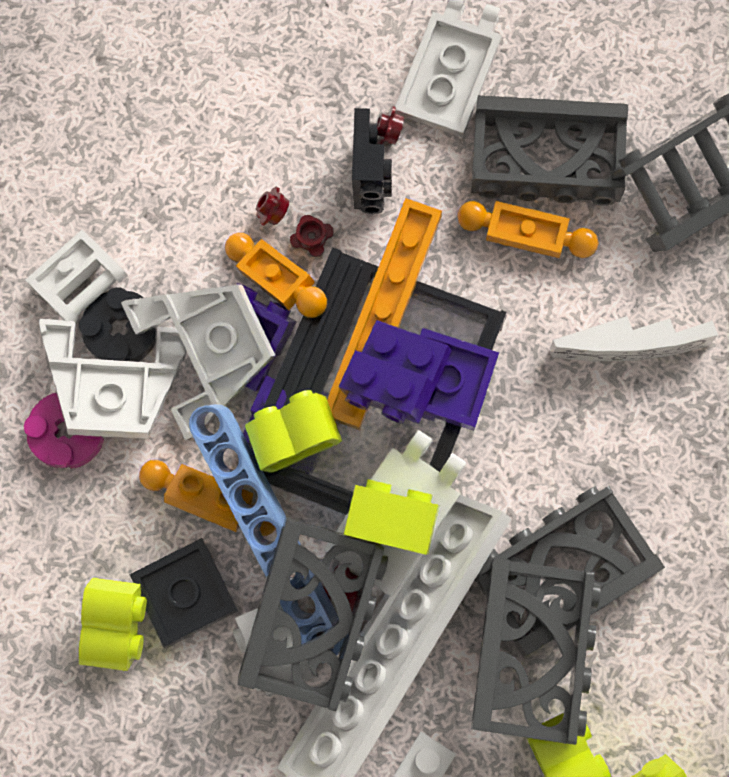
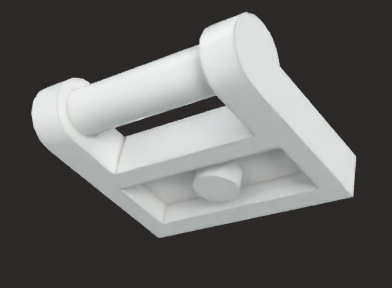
(69, 269)

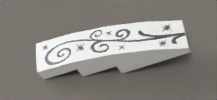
(621, 343)

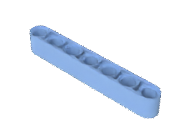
(251, 516)

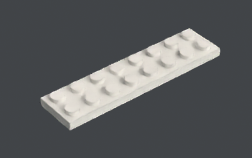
(397, 644)

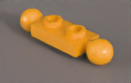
(527, 229)
(276, 275)
(195, 494)

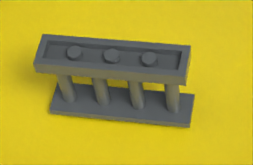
(700, 209)

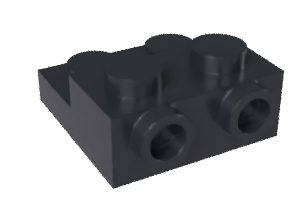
(369, 167)

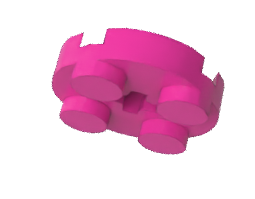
(62, 452)

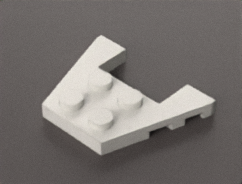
(218, 336)
(110, 395)

